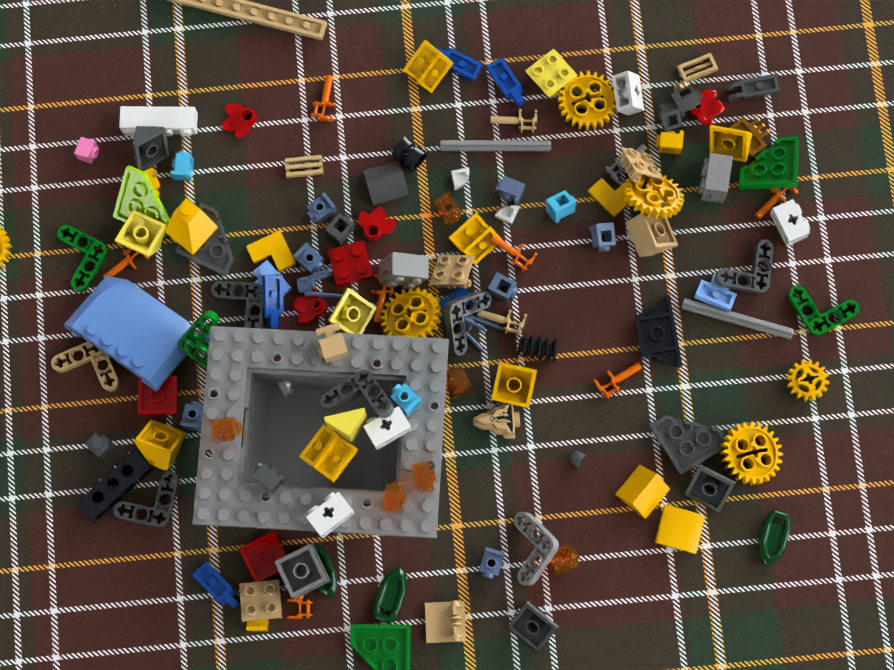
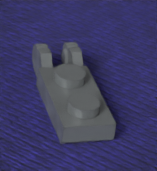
(754, 87)

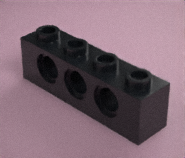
(95, 510)

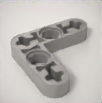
(540, 548)

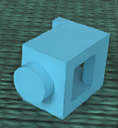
(182, 166)
(560, 206)
(408, 405)

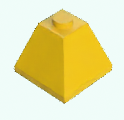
(190, 226)
(160, 444)

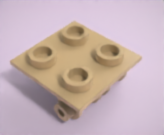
(638, 164)
(452, 271)
(260, 600)
(445, 622)

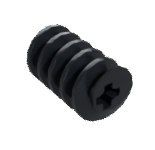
(537, 347)

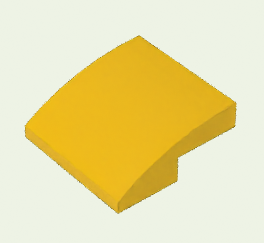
(428, 66)
(474, 238)
(328, 453)
(680, 529)

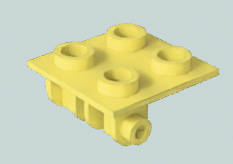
(551, 73)

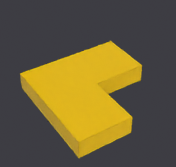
(609, 199)
(274, 246)

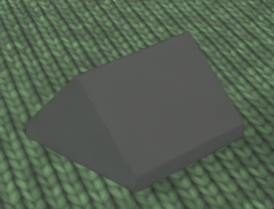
(150, 146)
(386, 183)
(709, 488)
(533, 626)

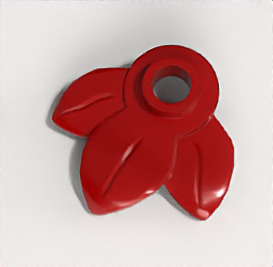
(708, 107)
(236, 120)
(376, 221)
(307, 309)

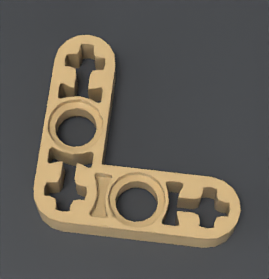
(95, 357)

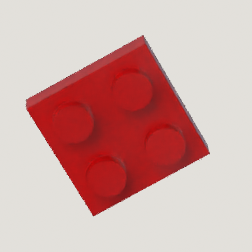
(350, 263)
(160, 402)
(261, 556)

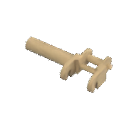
(516, 120)
(503, 320)

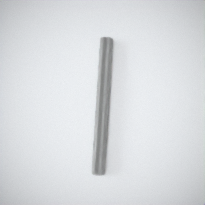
(495, 145)
(736, 318)

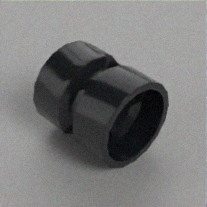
(409, 153)

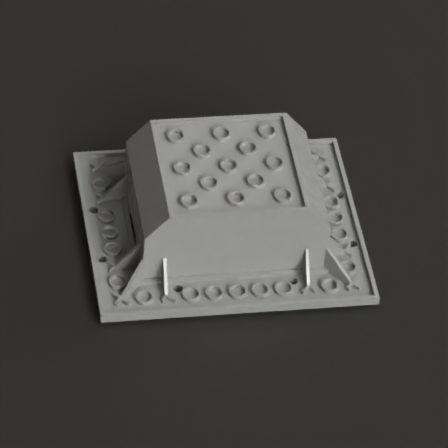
(280, 429)

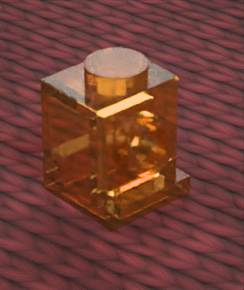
(447, 215)
(458, 380)
(226, 429)
(424, 477)
(394, 497)
(565, 554)

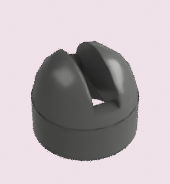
(285, 388)
(577, 459)

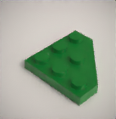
(773, 167)
(382, 645)

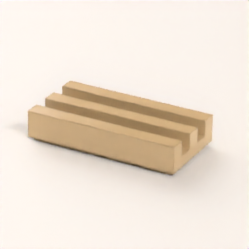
(683, 74)
(304, 166)

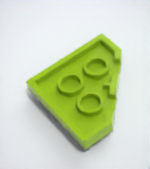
(139, 195)

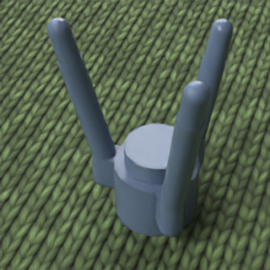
(306, 284)
(470, 322)

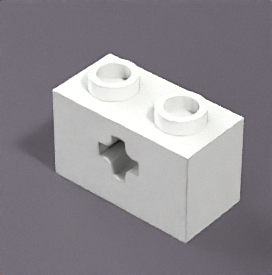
(628, 93)
(790, 232)
(381, 436)
(326, 525)

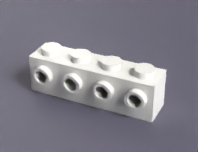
(174, 119)

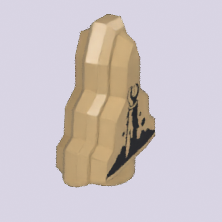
(500, 420)

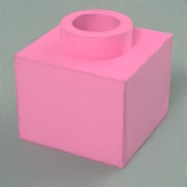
(86, 150)

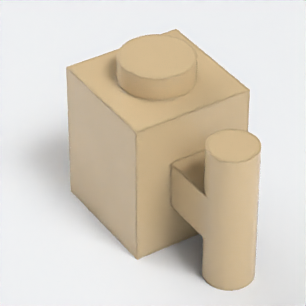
(333, 346)

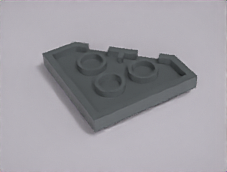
(216, 251)
(687, 441)

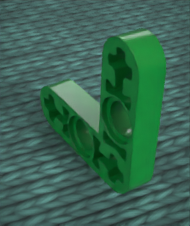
(89, 250)
(816, 317)
(196, 339)

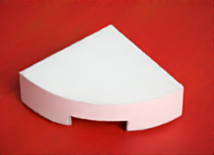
(460, 177)
(507, 213)

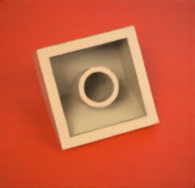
(651, 235)

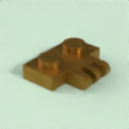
(757, 143)

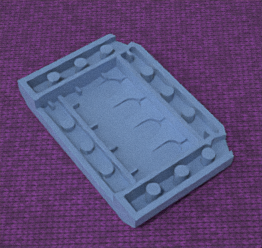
(131, 329)

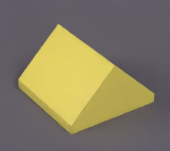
(141, 234)
(352, 313)
(347, 423)

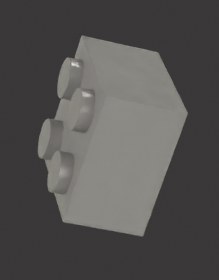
(715, 178)
(403, 270)
(302, 571)

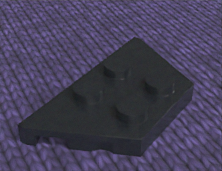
(658, 334)

